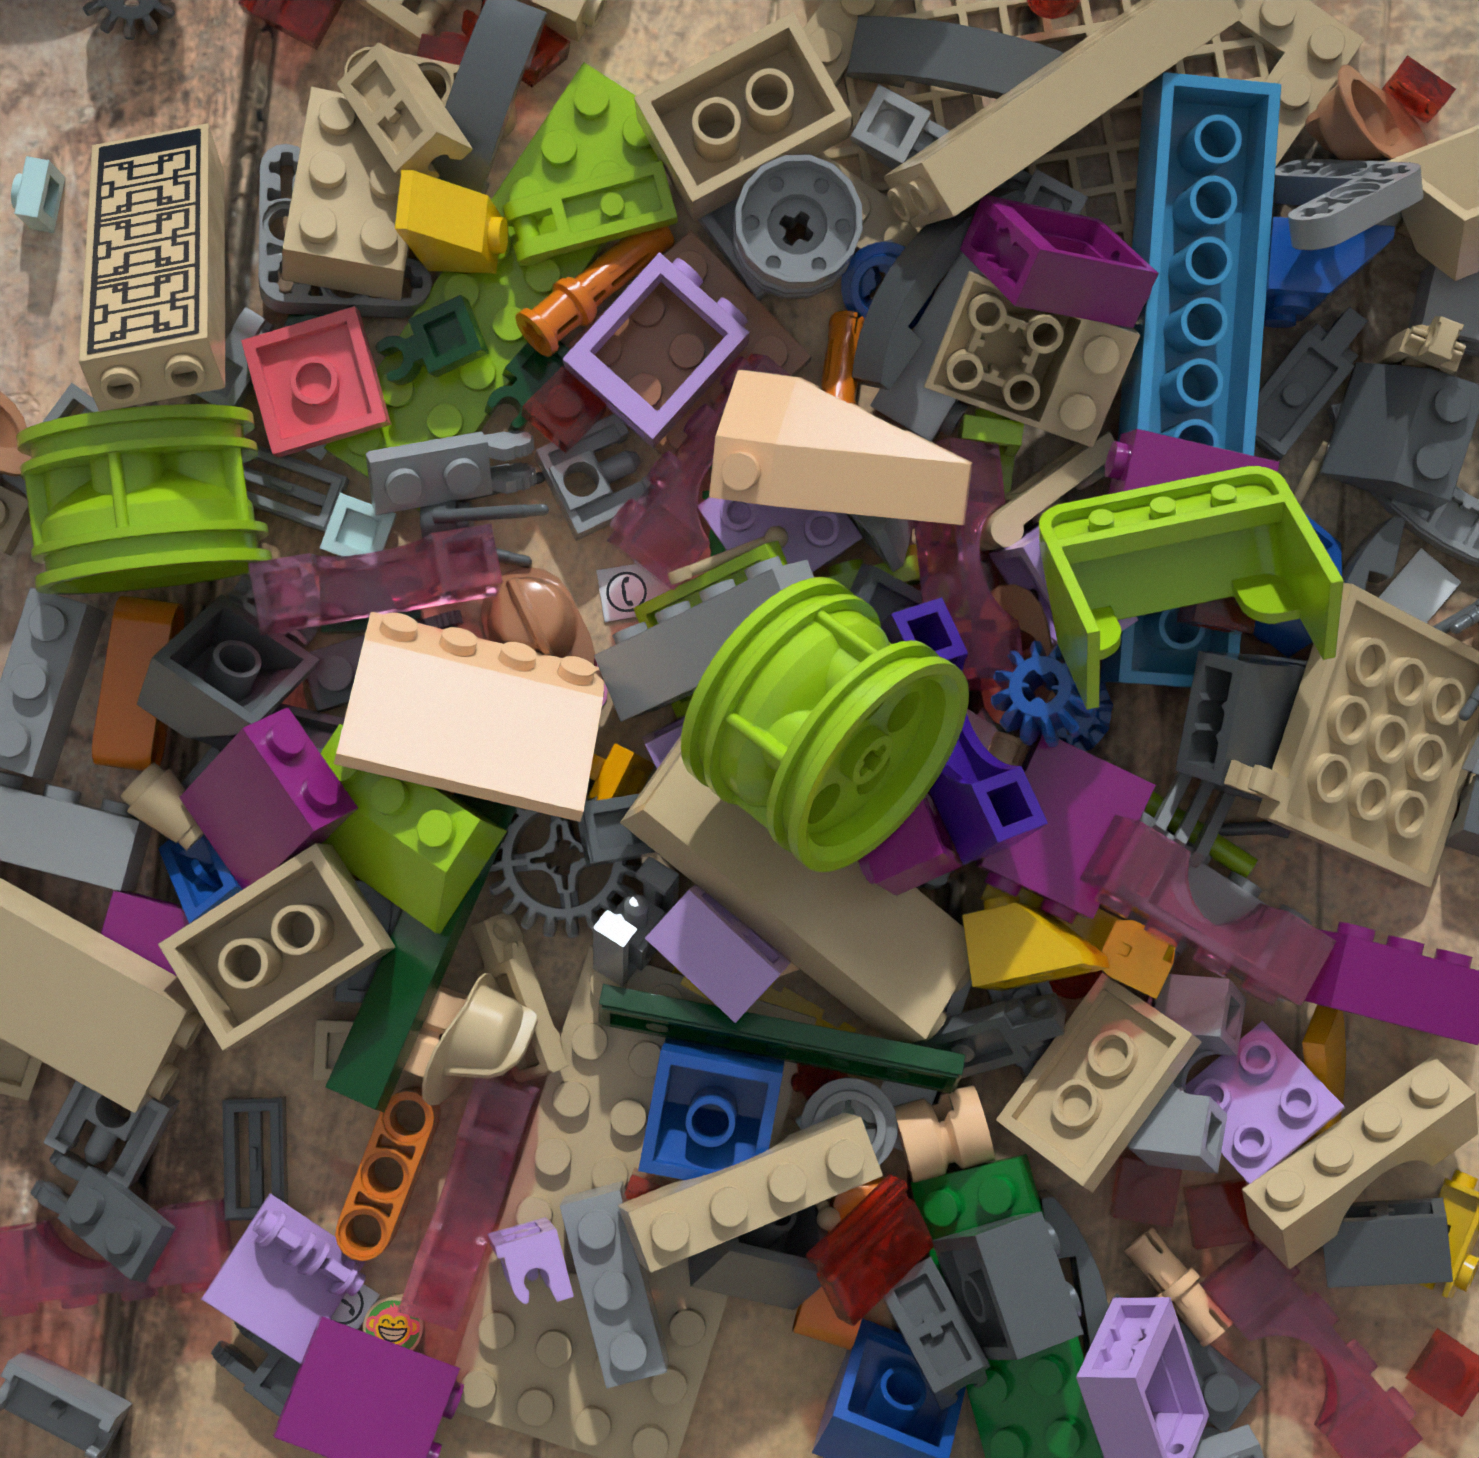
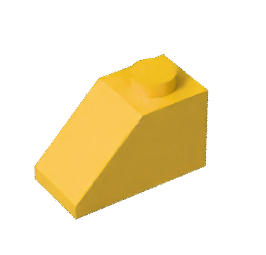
(449, 225)
(1024, 946)

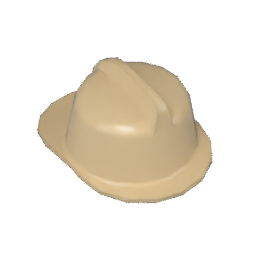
(480, 1042)

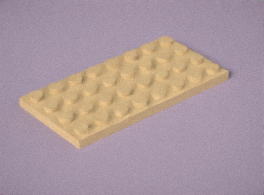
(538, 1360)

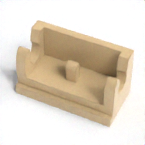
(402, 111)

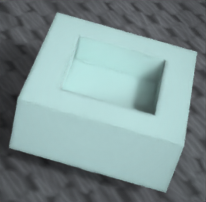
(38, 194)
(356, 528)

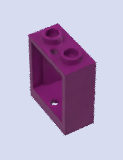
(1058, 262)

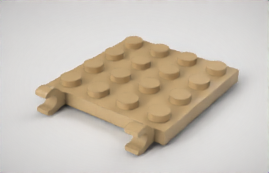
(1374, 742)

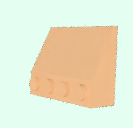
(473, 716)

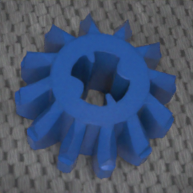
(1032, 713)

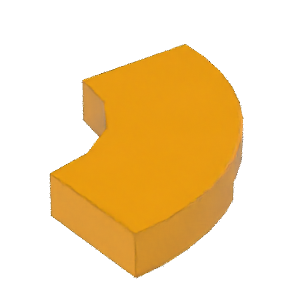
(1326, 1054)

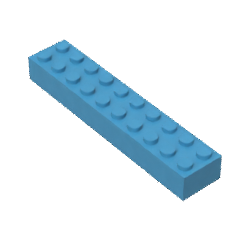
(1199, 348)

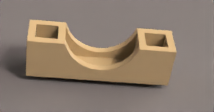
(1308, 1193)
(750, 1194)

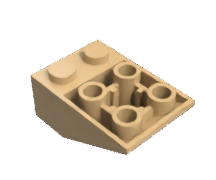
(1031, 362)

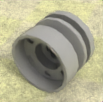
(792, 192)

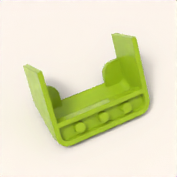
(1181, 548)

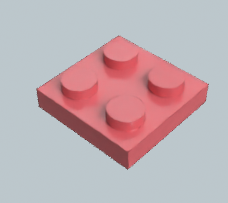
(316, 382)

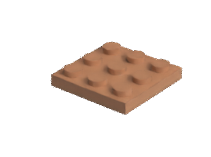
(669, 340)

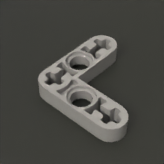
(1342, 197)
(300, 300)

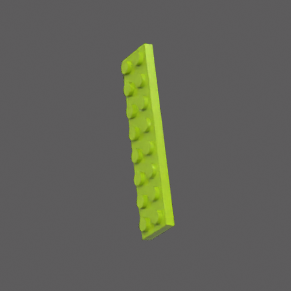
(582, 138)

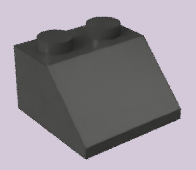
(1402, 433)
(222, 673)
(764, 1263)
(1011, 1285)

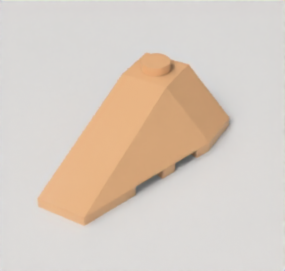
(812, 451)

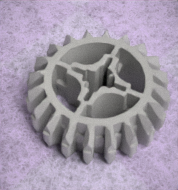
(570, 910)

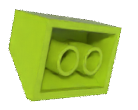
(411, 841)

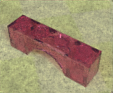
(664, 524)
(953, 570)
(329, 590)
(1149, 875)
(469, 1201)
(43, 1268)
(1266, 1301)

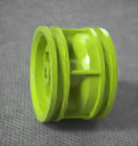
(141, 498)
(823, 723)

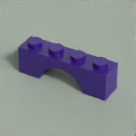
(977, 795)

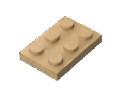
(1098, 1082)

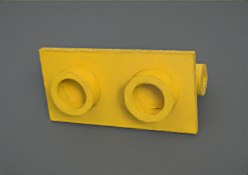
(1462, 1215)

